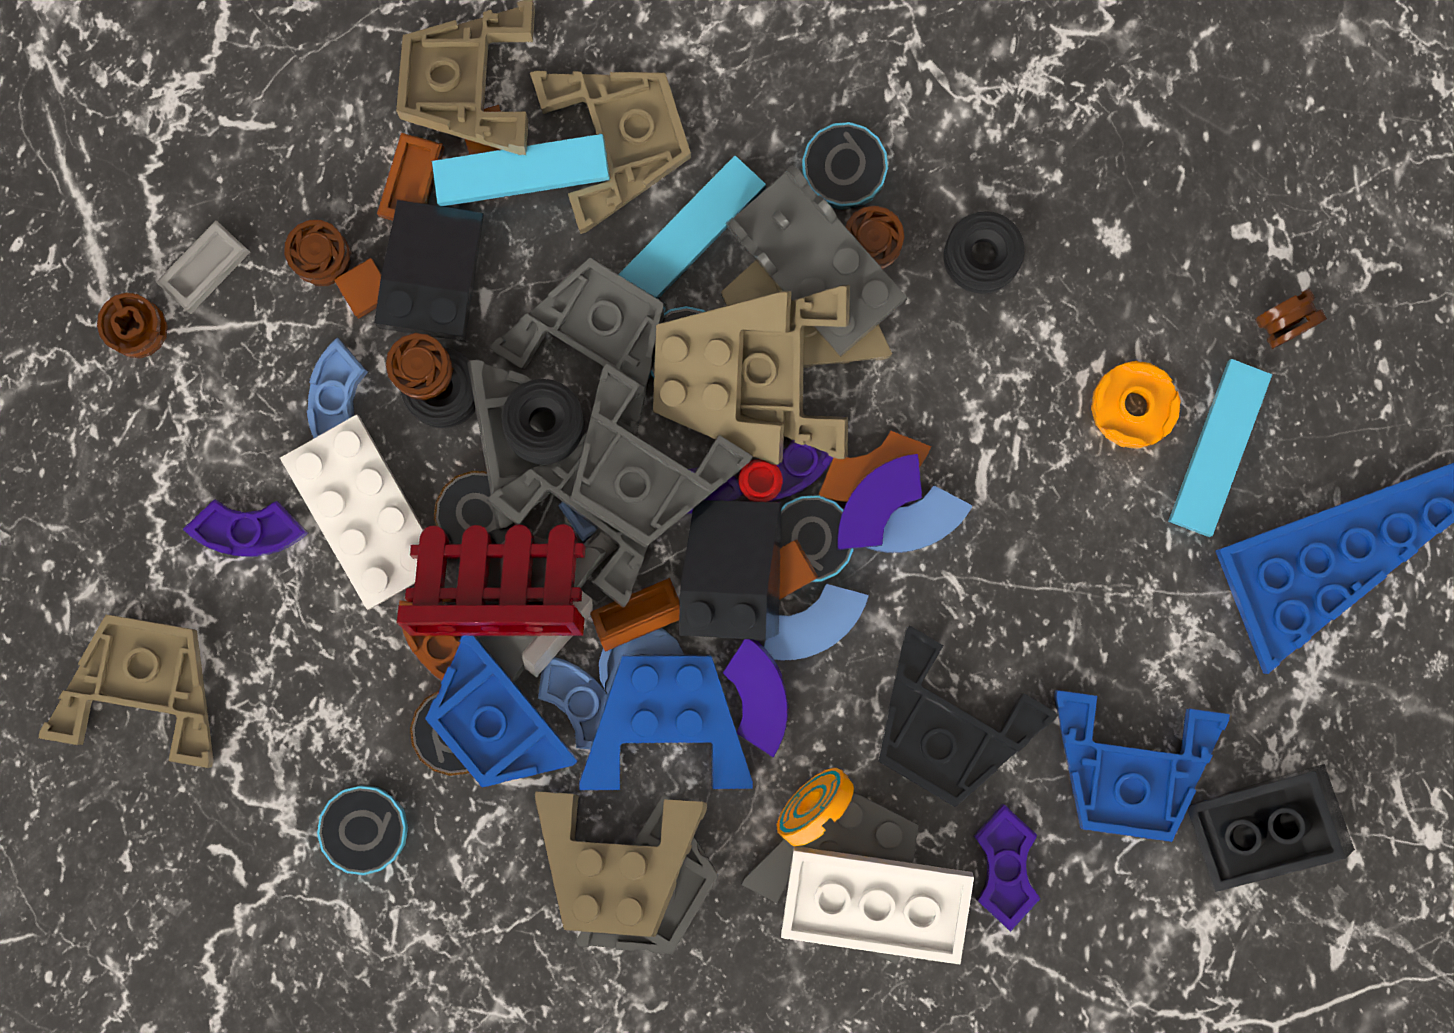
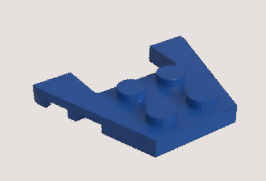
(666, 703)
(1132, 787)

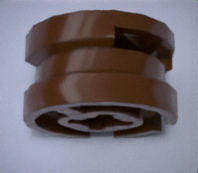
(878, 233)
(317, 252)
(1288, 314)
(132, 325)
(419, 366)

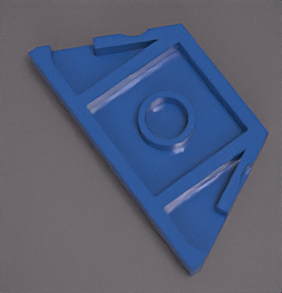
(492, 721)

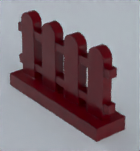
(513, 614)

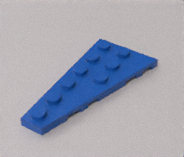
(1322, 564)

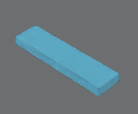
(509, 174)
(694, 228)
(1220, 448)

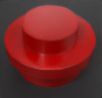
(760, 481)

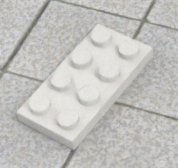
(358, 509)
(877, 905)

